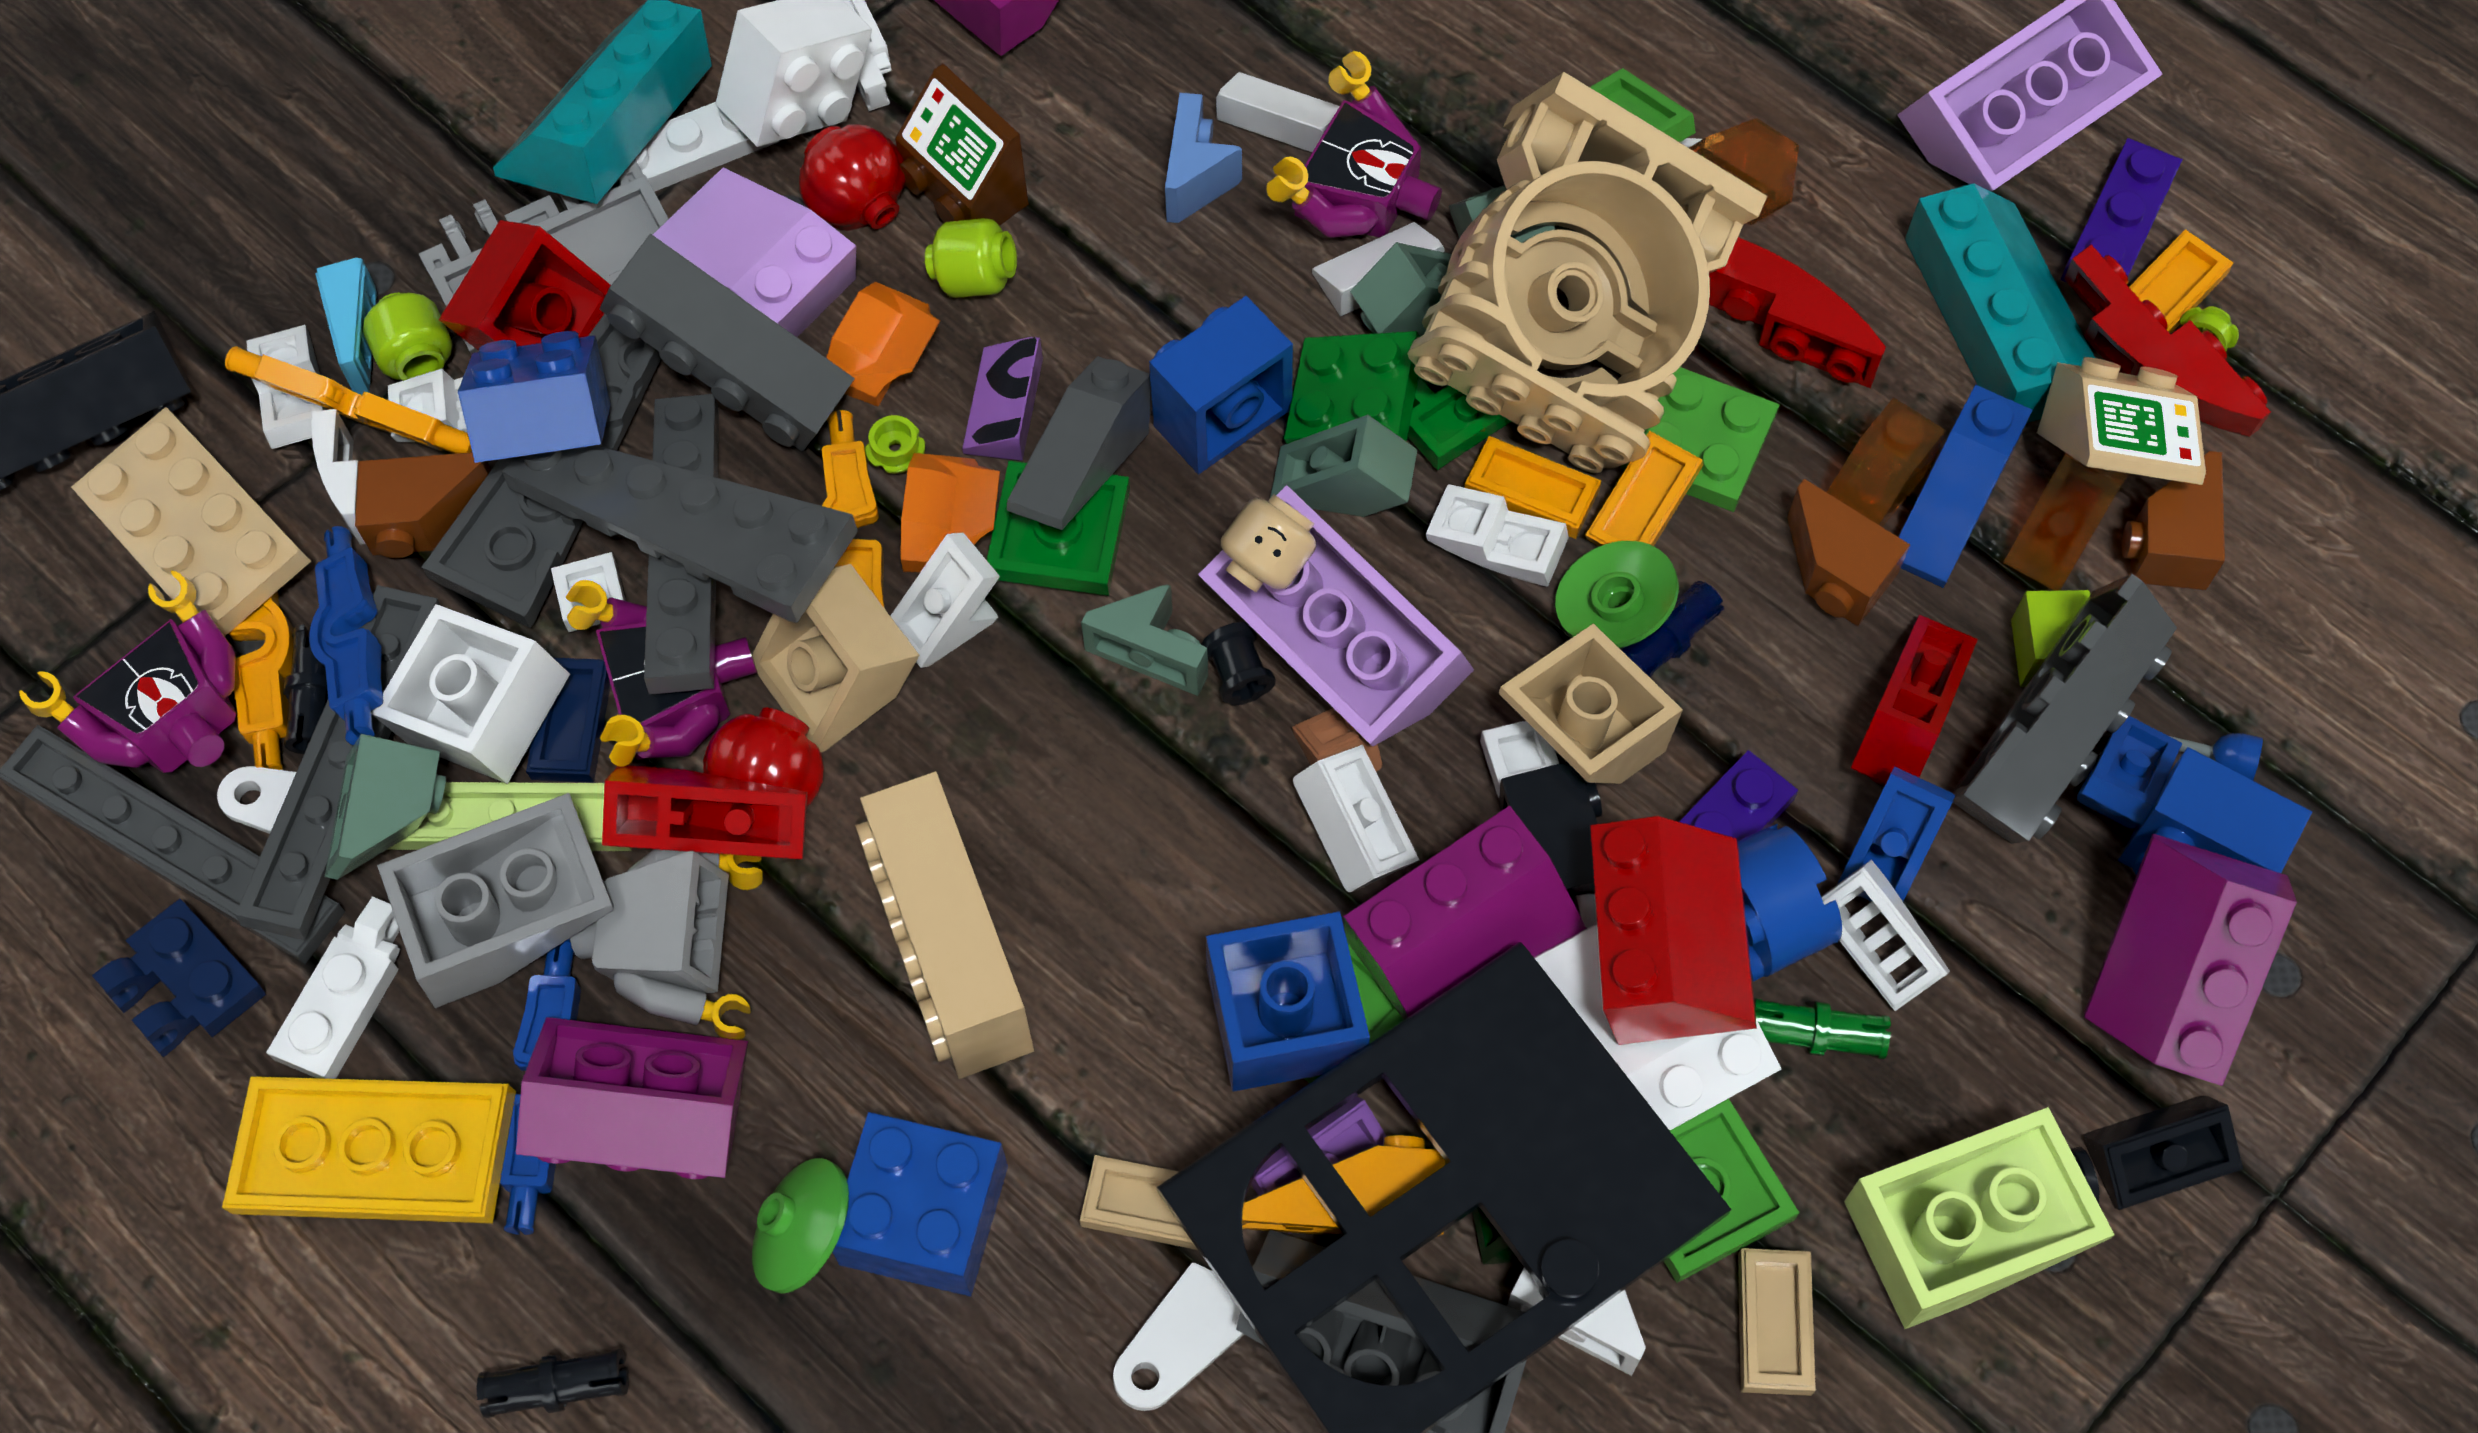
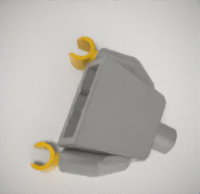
(669, 934)

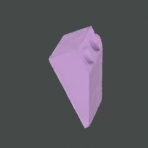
(763, 248)

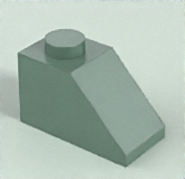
(1401, 288)
(1348, 468)
(381, 800)

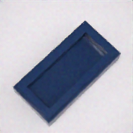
(569, 737)

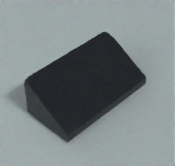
(2165, 1150)

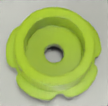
(2216, 321)
(889, 432)

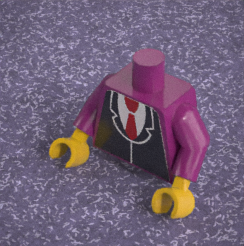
(1360, 167)
(159, 699)
(652, 723)

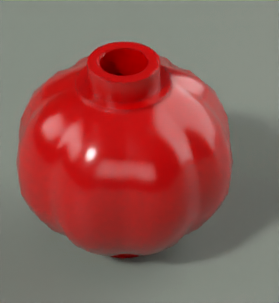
(852, 177)
(766, 751)

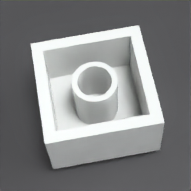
(792, 67)
(471, 693)

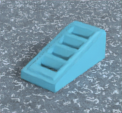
(347, 299)

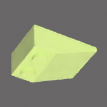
(1976, 1216)

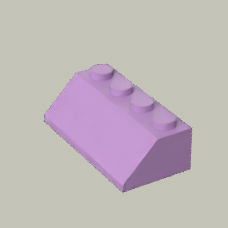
(2031, 93)
(1349, 634)

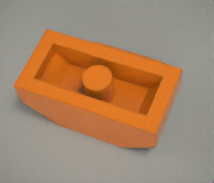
(880, 340)
(943, 499)

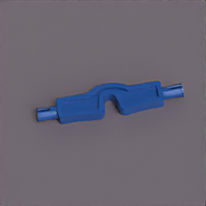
(336, 641)
(552, 996)

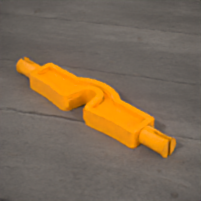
(362, 408)
(851, 492)
(260, 680)

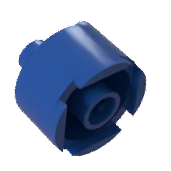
(1782, 901)

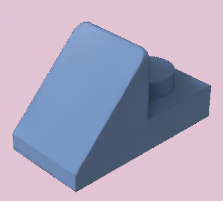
(1196, 166)

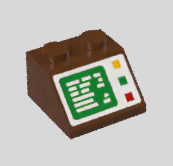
(961, 153)

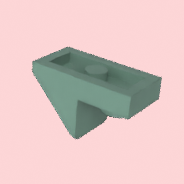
(1135, 637)

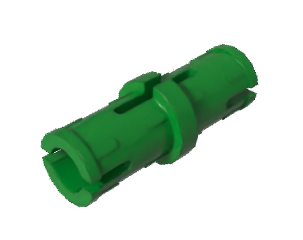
(1823, 1028)

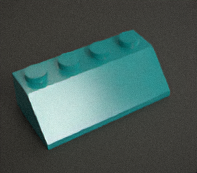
(612, 104)
(1995, 293)

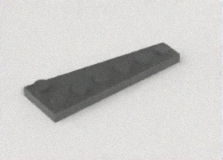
(751, 539)
(507, 542)

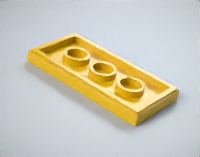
(370, 1149)

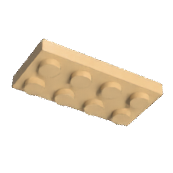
(191, 517)

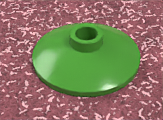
(1613, 576)
(800, 1225)

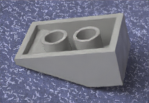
(494, 898)

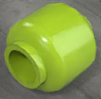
(971, 258)
(407, 336)

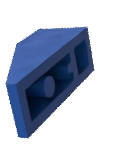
(1961, 483)

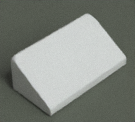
(1274, 111)
(1342, 273)
(1354, 818)

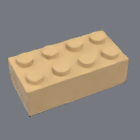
(943, 927)

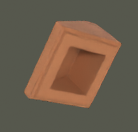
(1329, 735)

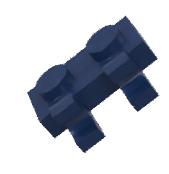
(193, 966)

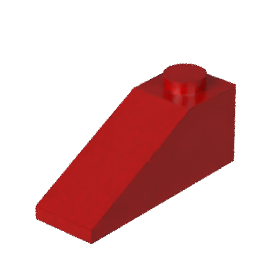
(1915, 701)
(702, 813)

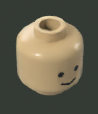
(1268, 543)

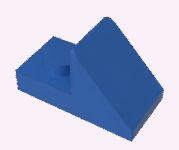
(2129, 773)
(1901, 829)

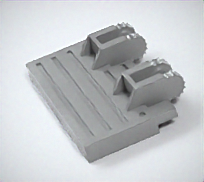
(598, 234)

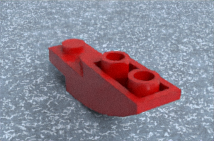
(1798, 314)
(2137, 337)

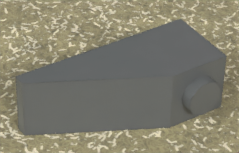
(1084, 442)

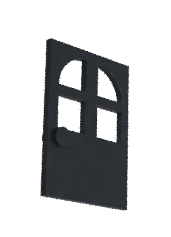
(1530, 1132)

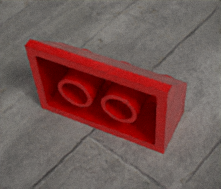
(1670, 930)

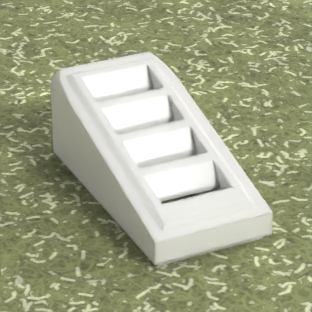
(1901, 922)

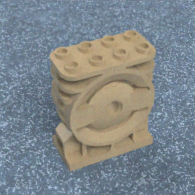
(1647, 238)

